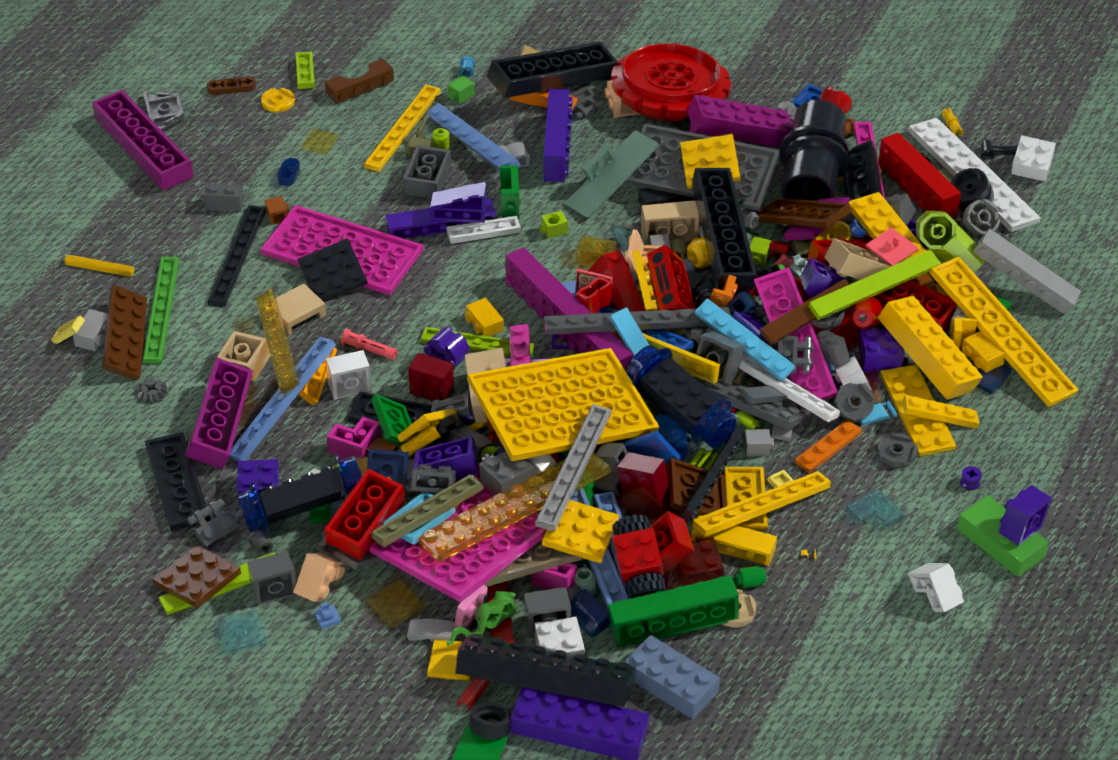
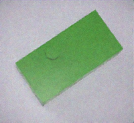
(982, 526)

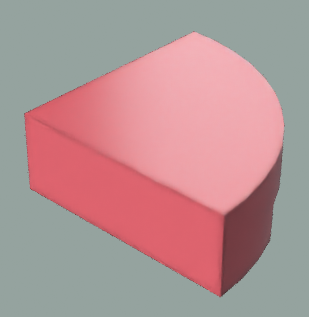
(785, 260)

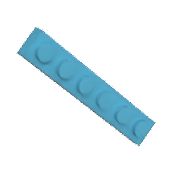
(754, 346)

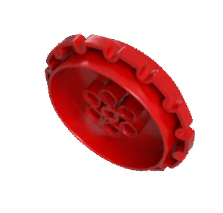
(665, 77)

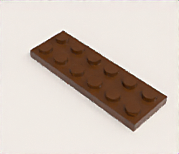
(803, 212)
(124, 333)

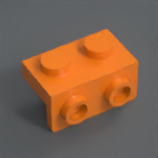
(723, 296)

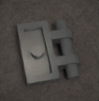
(586, 97)
(789, 348)
(215, 529)

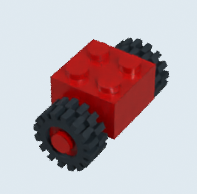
(638, 556)

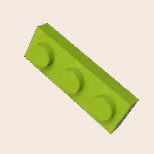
(305, 70)

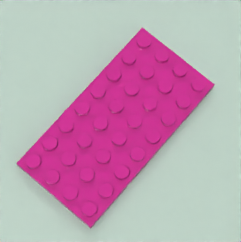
(381, 255)

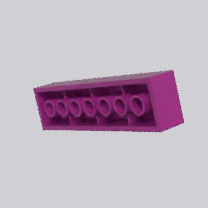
(142, 139)

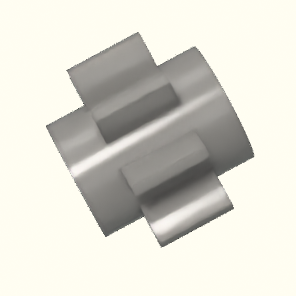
(789, 107)

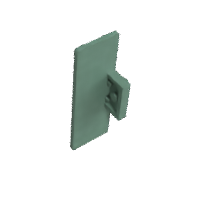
(608, 171)

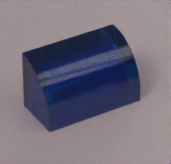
(590, 613)

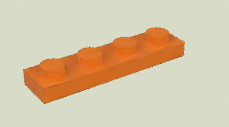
(828, 446)

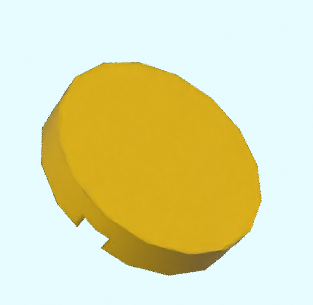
(277, 100)

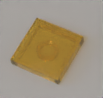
(395, 603)

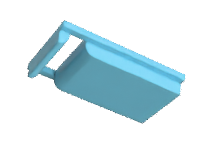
(879, 413)

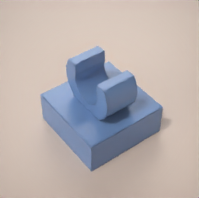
(327, 616)

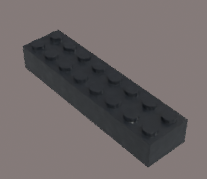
(551, 69)
(723, 227)
(546, 670)

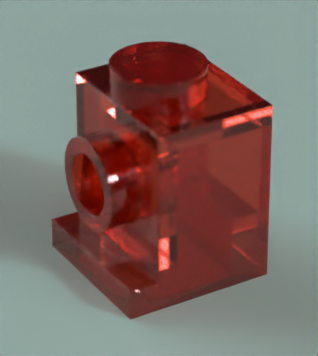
(849, 334)

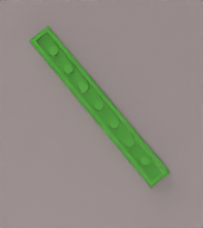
(161, 310)

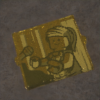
(320, 141)

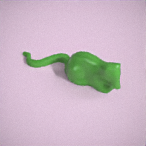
(489, 614)

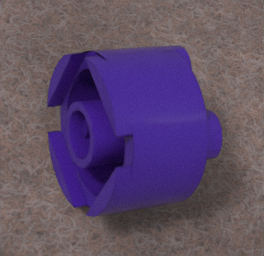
(447, 346)

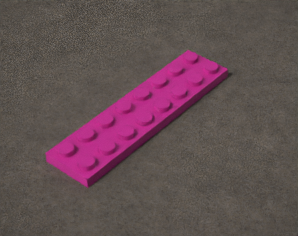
(779, 297)

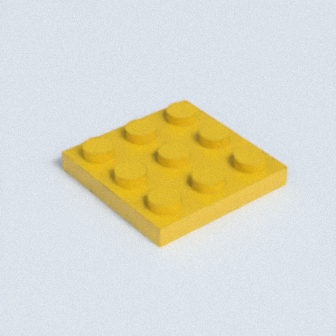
(709, 153)
(582, 532)

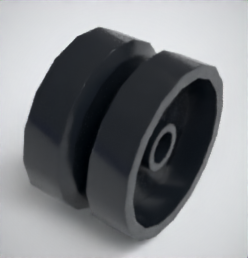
(973, 186)

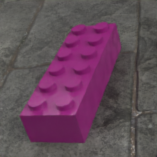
(742, 120)
(219, 413)

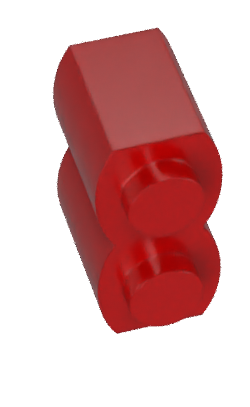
(596, 294)

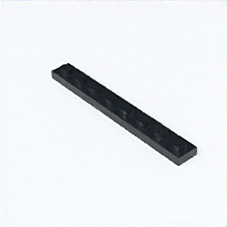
(710, 478)

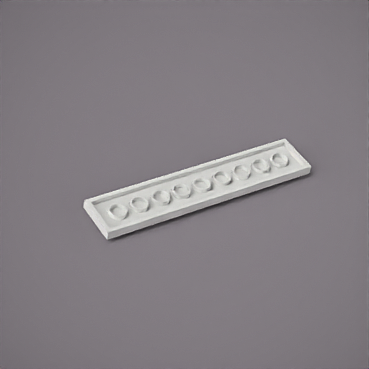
(957, 156)

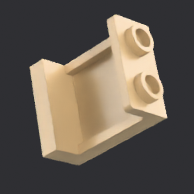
(299, 305)

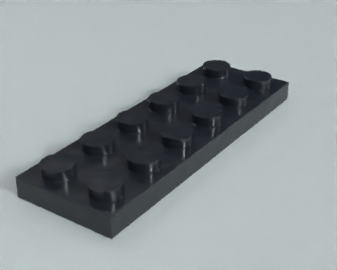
(175, 479)

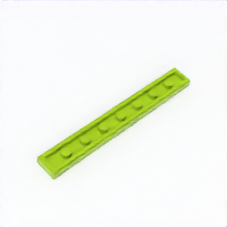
(873, 284)

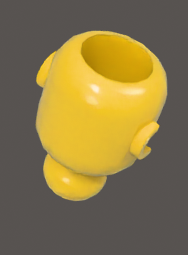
(698, 253)

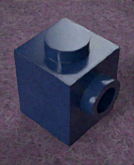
(744, 303)

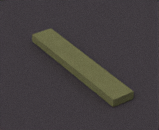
(426, 511)

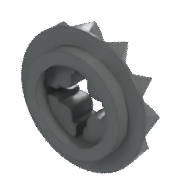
(154, 395)

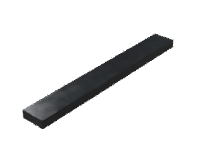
(236, 256)

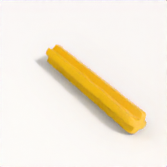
(99, 265)

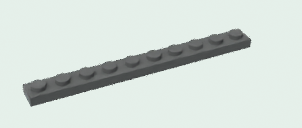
(644, 319)

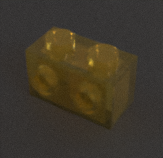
(591, 249)

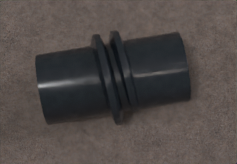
(814, 152)

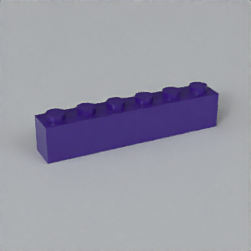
(419, 222)

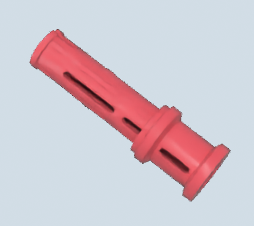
(361, 342)

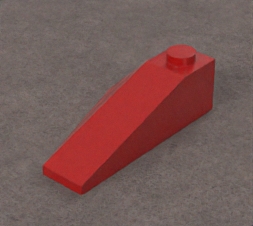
(623, 286)

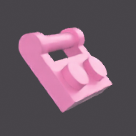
(468, 606)

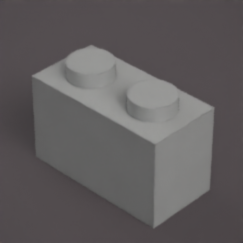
(92, 330)

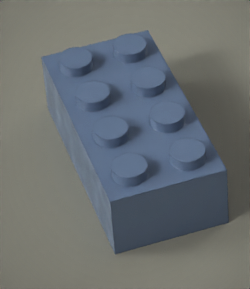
(673, 677)

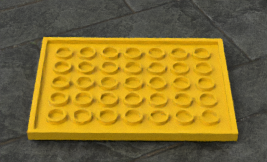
(545, 402)

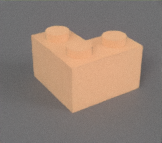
(316, 576)

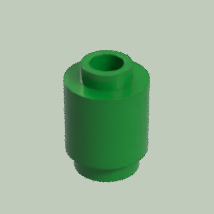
(750, 577)

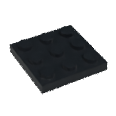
(332, 270)

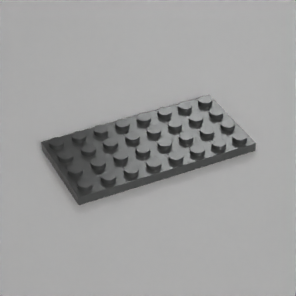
(666, 171)

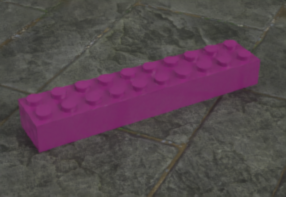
(551, 298)

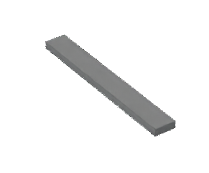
(573, 468)

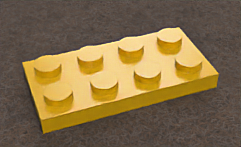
(644, 280)

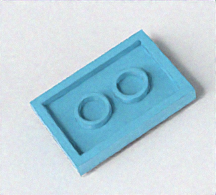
(412, 537)

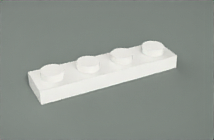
(478, 231)

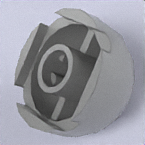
(980, 217)

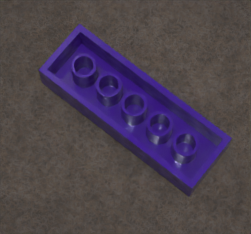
(558, 135)
(580, 723)

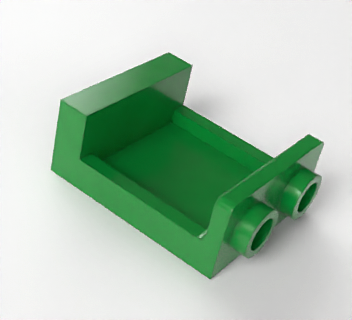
(509, 191)

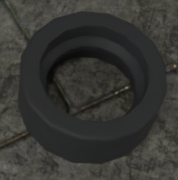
(488, 729)

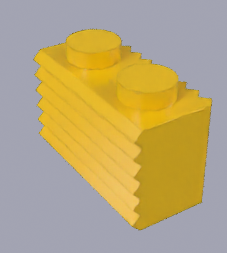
(484, 318)
(983, 351)

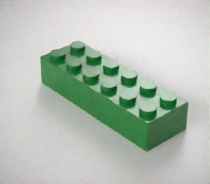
(674, 611)

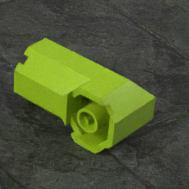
(946, 239)

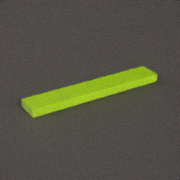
(476, 342)
(173, 604)

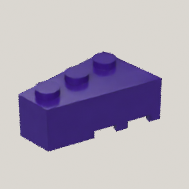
(460, 204)

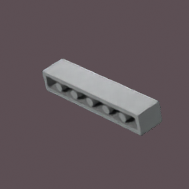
(1027, 271)

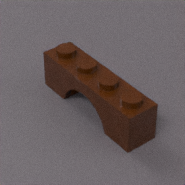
(343, 88)

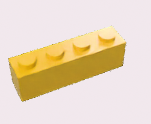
(743, 543)

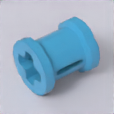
(466, 66)

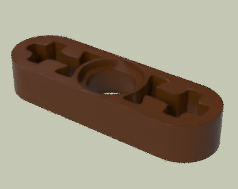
(247, 84)

